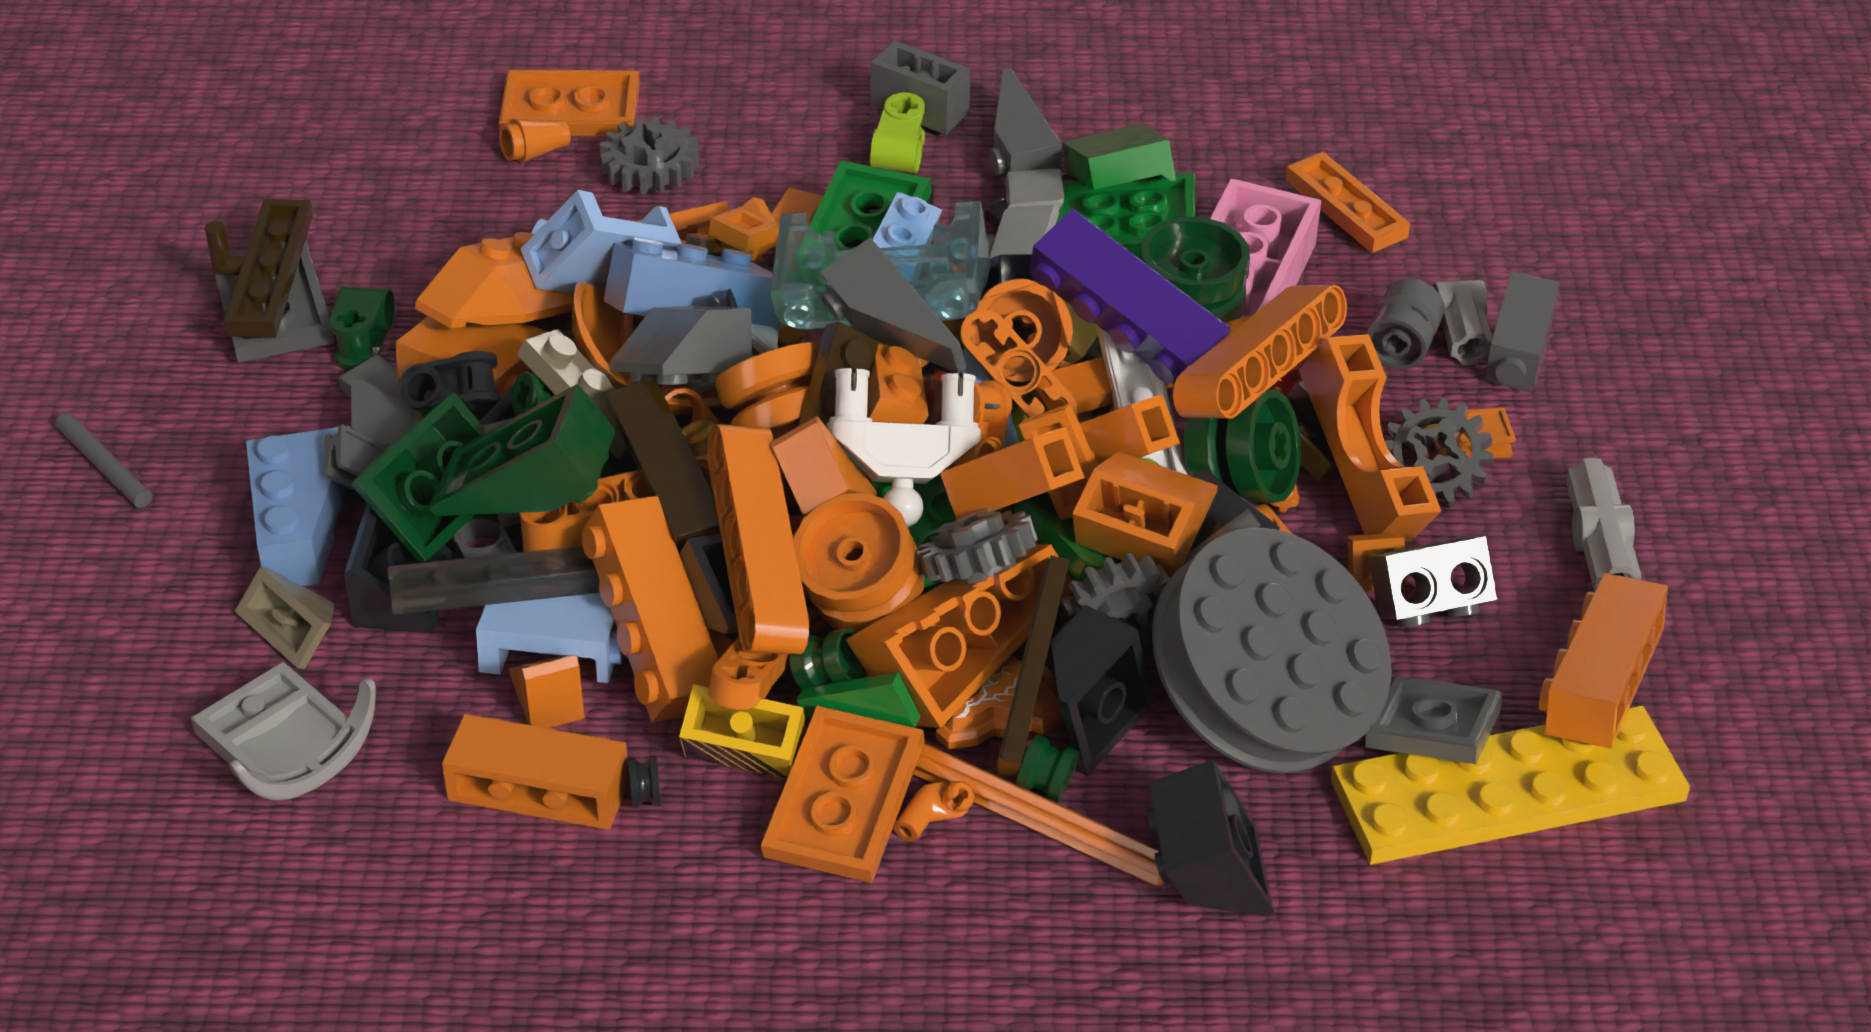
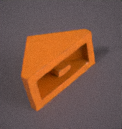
(817, 466)
(550, 691)

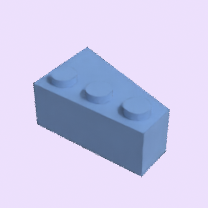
(652, 277)
(294, 504)

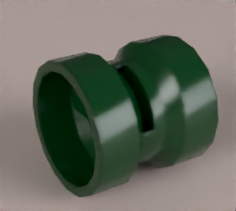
(826, 660)

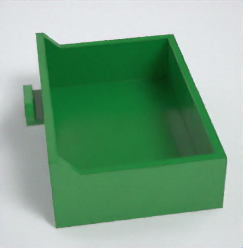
(1119, 157)

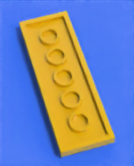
(1517, 787)

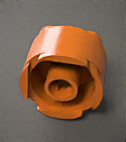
(1034, 308)

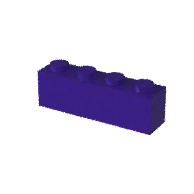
(1124, 297)

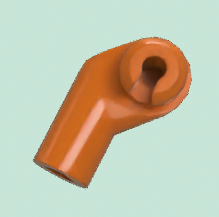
(933, 804)

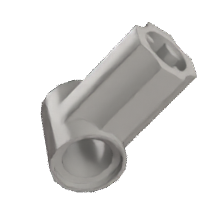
(1465, 319)

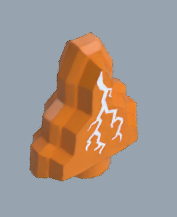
(990, 705)

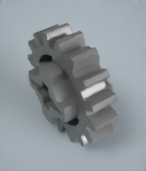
(649, 155)
(1448, 435)
(977, 546)
(1121, 591)

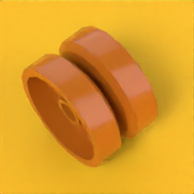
(769, 387)
(857, 560)

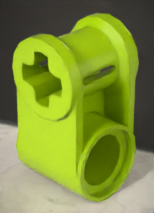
(899, 136)

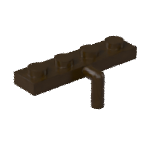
(266, 269)

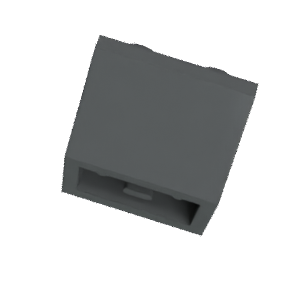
(685, 344)

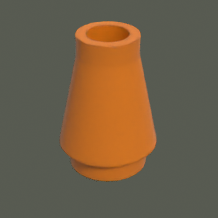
(529, 139)

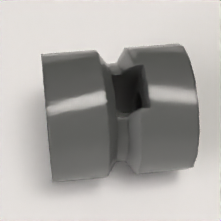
(1406, 323)

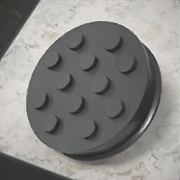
(1271, 650)

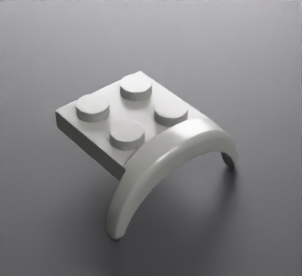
(285, 733)

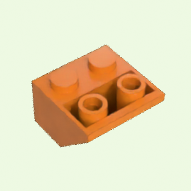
(1141, 511)

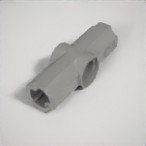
(1600, 522)

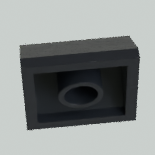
(368, 580)

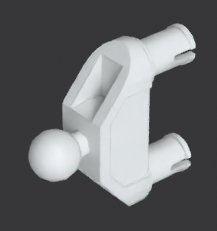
(904, 451)

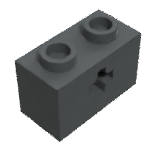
(936, 80)

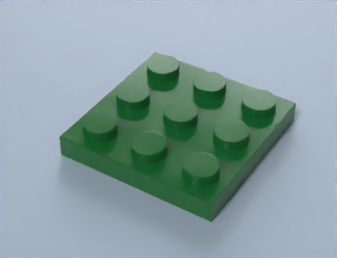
(1132, 207)

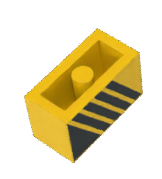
(748, 739)

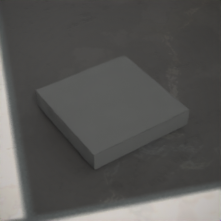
(1435, 719)

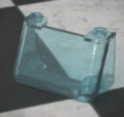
(944, 274)

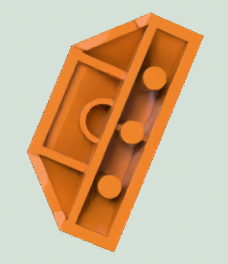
(490, 287)

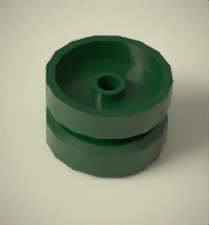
(1201, 260)
(1249, 453)

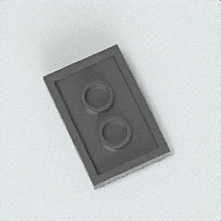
(303, 321)

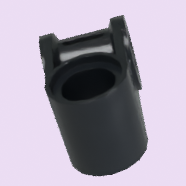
(466, 374)

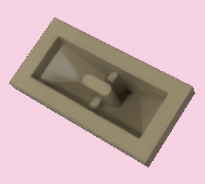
(286, 615)

